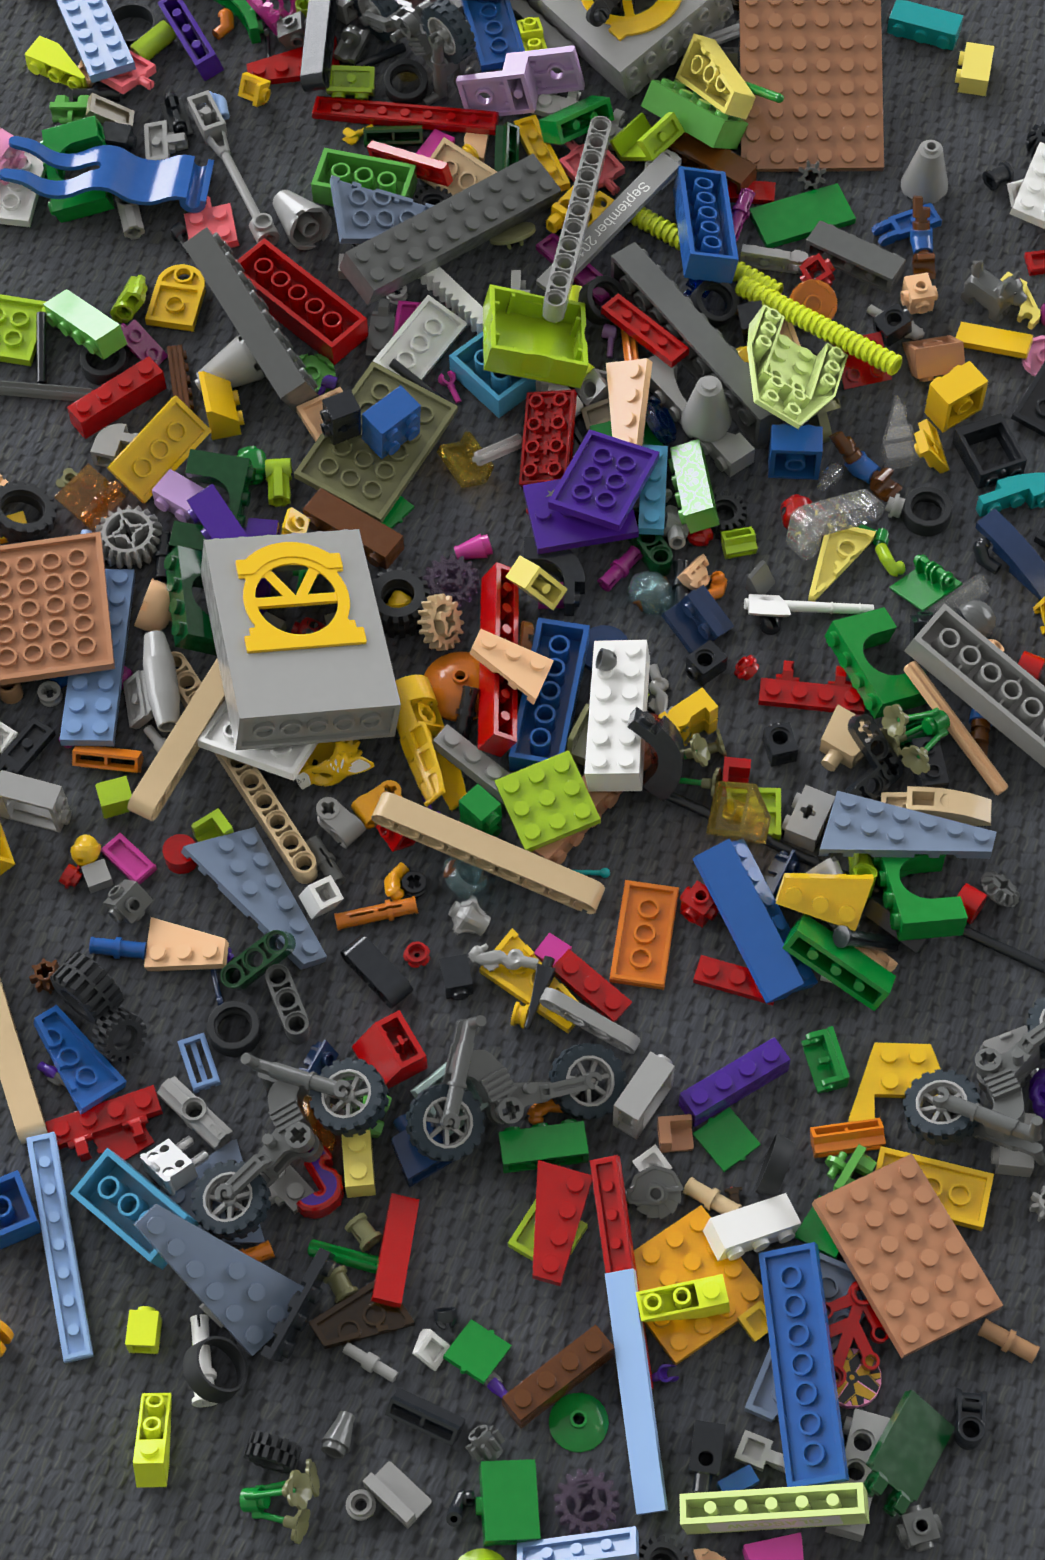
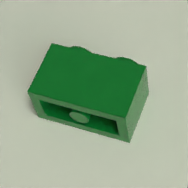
(481, 811)

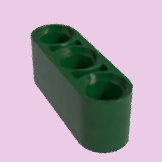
(654, 551)
(245, 960)

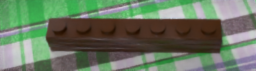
(178, 374)

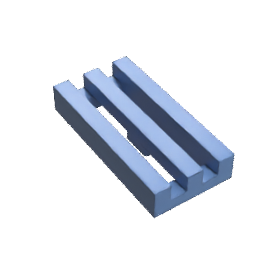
(206, 1083)

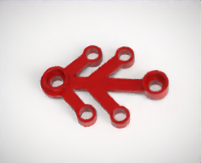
(851, 1329)

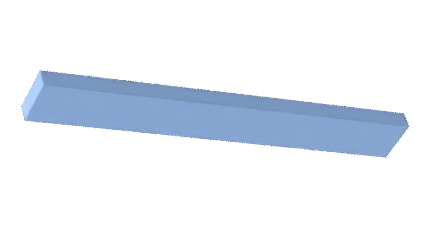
(59, 1248)
(636, 1393)

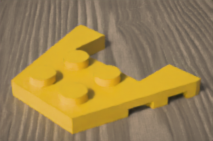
(890, 1073)

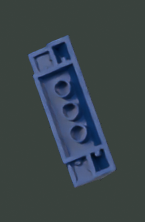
(753, 919)

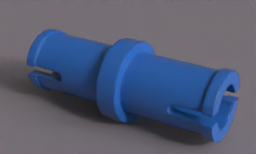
(117, 947)

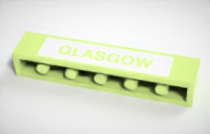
(774, 1508)

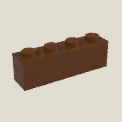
(702, 156)
(330, 513)
(558, 1376)

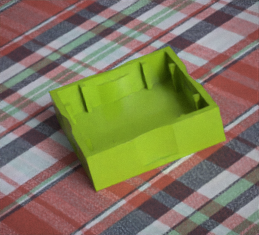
(527, 345)

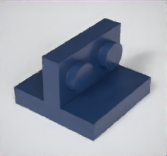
(697, 619)

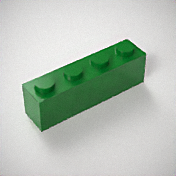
(842, 966)

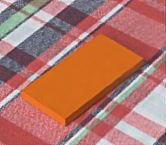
(644, 935)

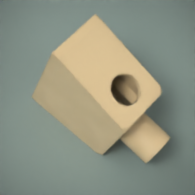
(838, 742)

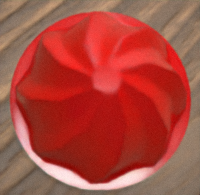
(701, 537)

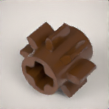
(43, 968)

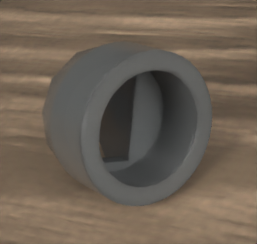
(606, 660)

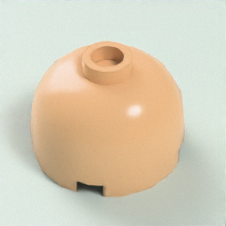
(155, 608)

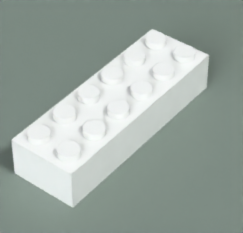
(612, 749)

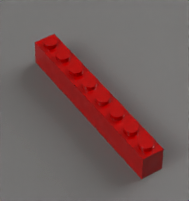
(496, 698)

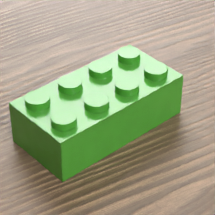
(694, 114)
(367, 170)

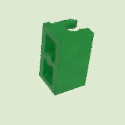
(825, 1060)

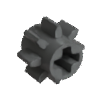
(808, 180)
(485, 1443)

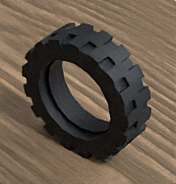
(35, 497)

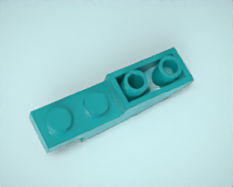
(1013, 493)

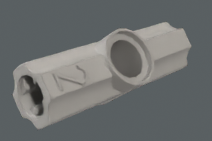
(130, 219)
(207, 1124)

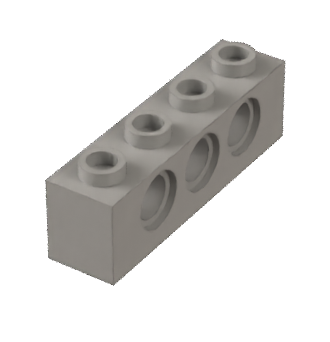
(869, 1428)

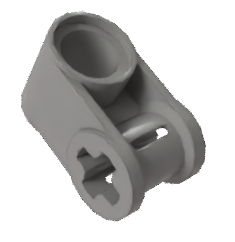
(342, 824)

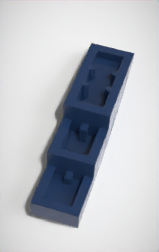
(1014, 551)

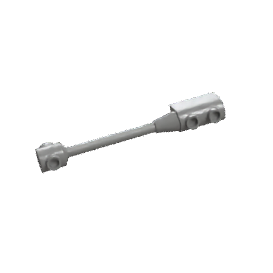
(215, 135)

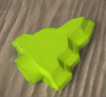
(130, 300)

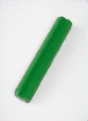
(346, 1256)

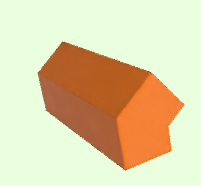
(108, 753)
(846, 1137)

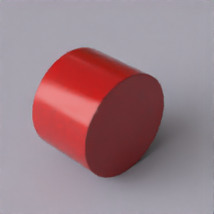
(1032, 664)
(174, 858)
(973, 901)

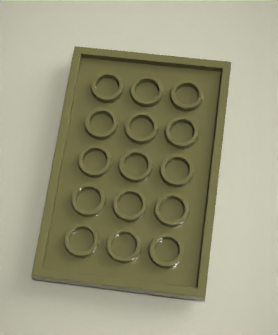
(355, 470)

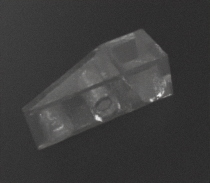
(898, 443)

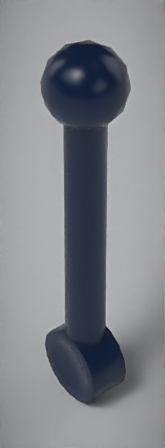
(216, 986)

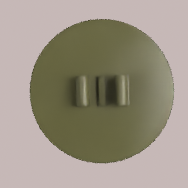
(514, 234)

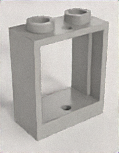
(33, 802)
(643, 1094)

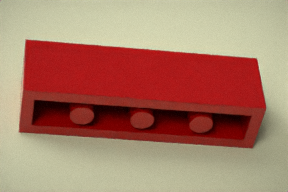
(117, 397)

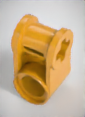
(366, 803)

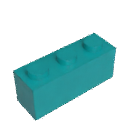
(925, 24)

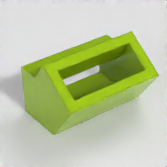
(738, 542)

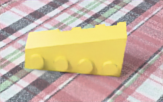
(715, 78)

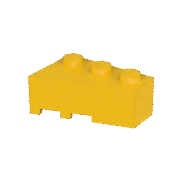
(826, 896)

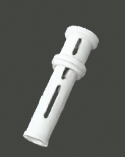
(199, 1334)

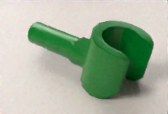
(881, 535)

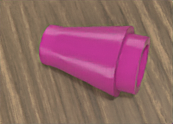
(474, 548)

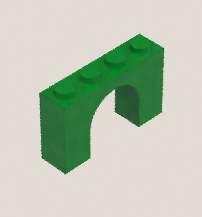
(70, 139)
(848, 640)
(913, 915)

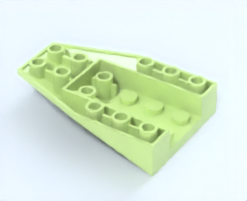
(787, 376)

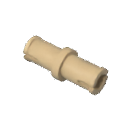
(709, 1197)

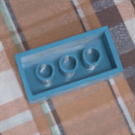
(121, 1197)

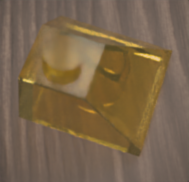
(739, 813)

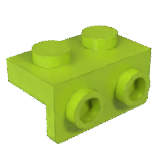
(353, 81)

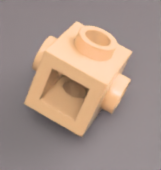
(918, 293)

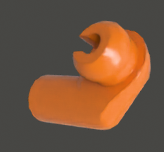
(717, 585)

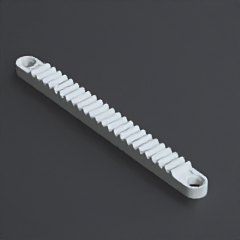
(472, 313)

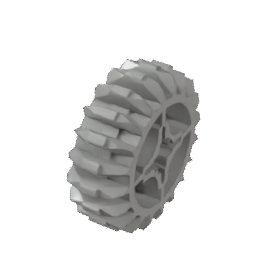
(142, 529)

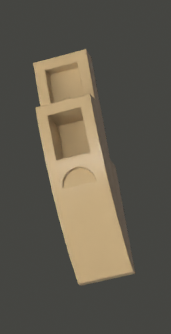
(943, 803)

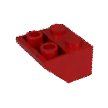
(391, 1049)

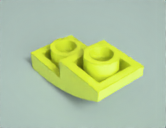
(531, 33)

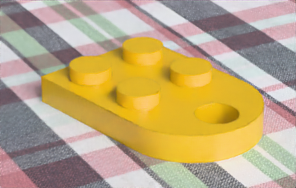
(176, 301)

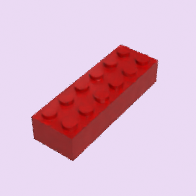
(304, 302)

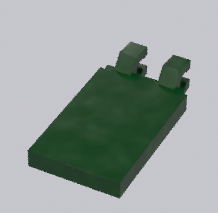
(907, 1452)

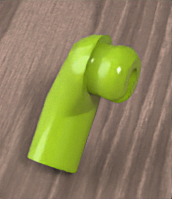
(887, 560)

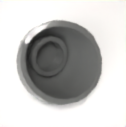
(979, 616)

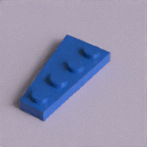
(82, 1068)

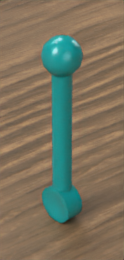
(604, 872)

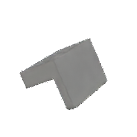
(397, 1494)

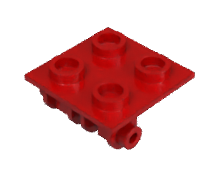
(860, 373)

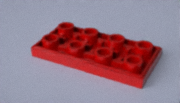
(547, 435)

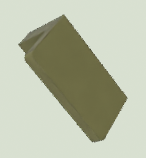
(578, 737)

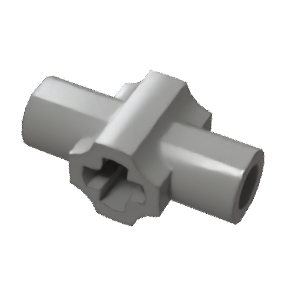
(674, 529)

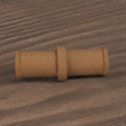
(1008, 1340)

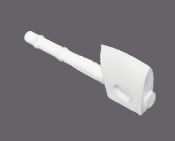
(777, 607)

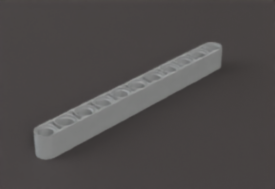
(576, 219)

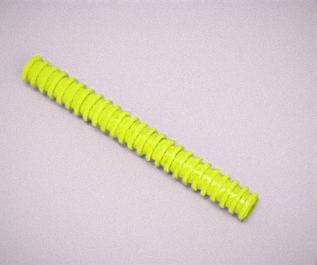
(668, 232)
(821, 326)

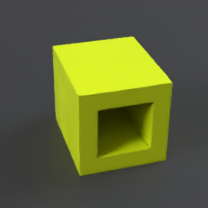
(143, 1330)

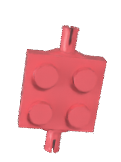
(139, 76)
(611, 169)
(216, 219)

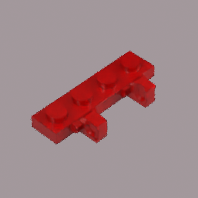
(790, 693)
(124, 1111)

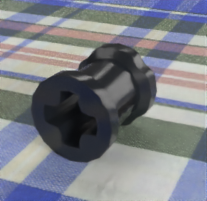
(998, 175)

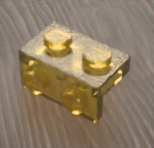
(459, 461)

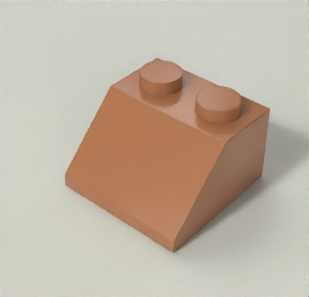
(933, 356)

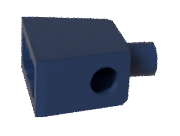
(412, 1163)

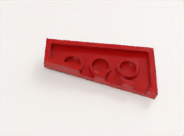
(282, 67)
(558, 1212)

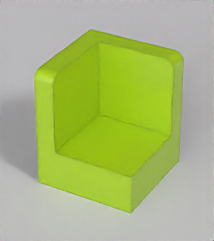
(114, 796)
(211, 826)

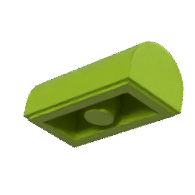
(154, 40)

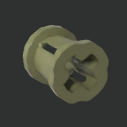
(363, 1232)
(340, 1284)

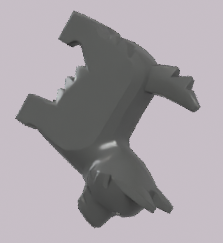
(992, 292)

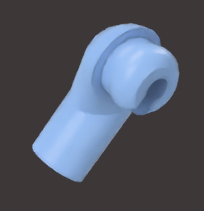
(222, 105)

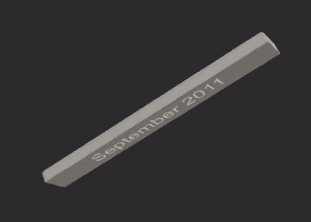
(622, 211)

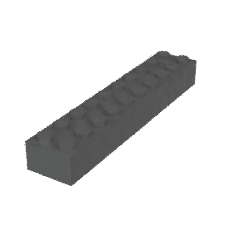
(449, 229)
(708, 351)

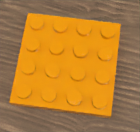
(682, 1256)

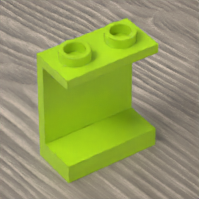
(645, 143)

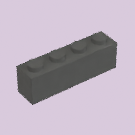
(856, 256)

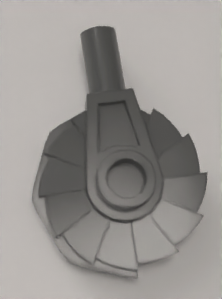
(655, 1191)

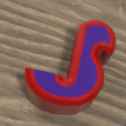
(329, 1184)

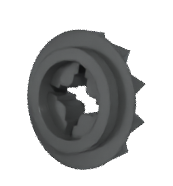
(1000, 889)

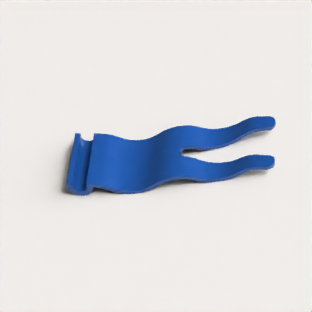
(120, 173)

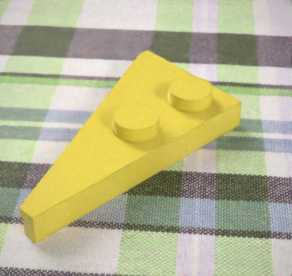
(835, 556)

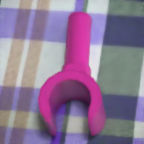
(450, 385)

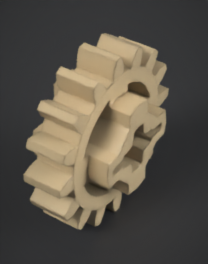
(440, 622)

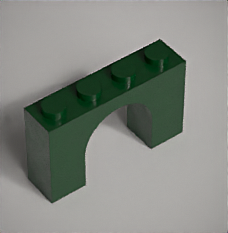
(222, 470)
(190, 623)

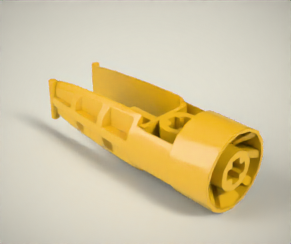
(417, 727)

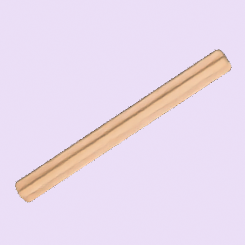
(956, 728)

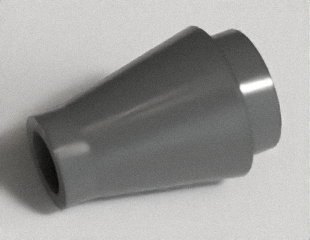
(338, 1437)

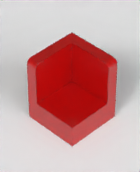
(736, 770)

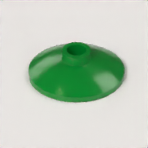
(582, 1436)

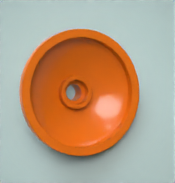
(446, 687)

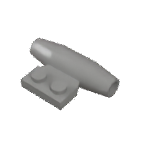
(155, 688)

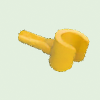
(353, 136)

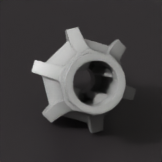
(469, 917)

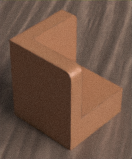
(675, 1133)

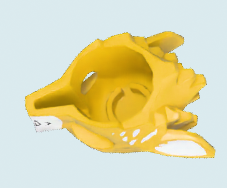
(334, 764)

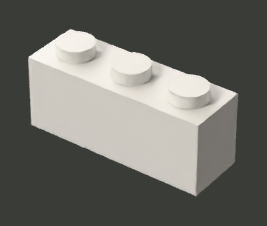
(752, 1227)

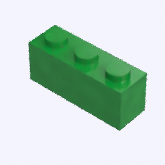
(574, 119)
(553, 1144)

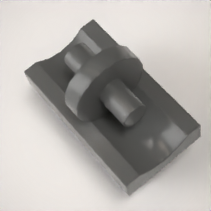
(351, 45)

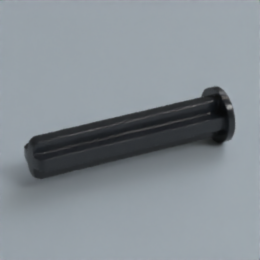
(845, 937)

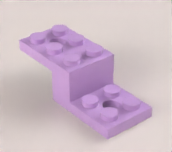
(522, 81)

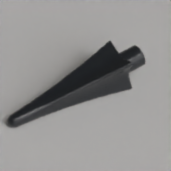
(543, 977)

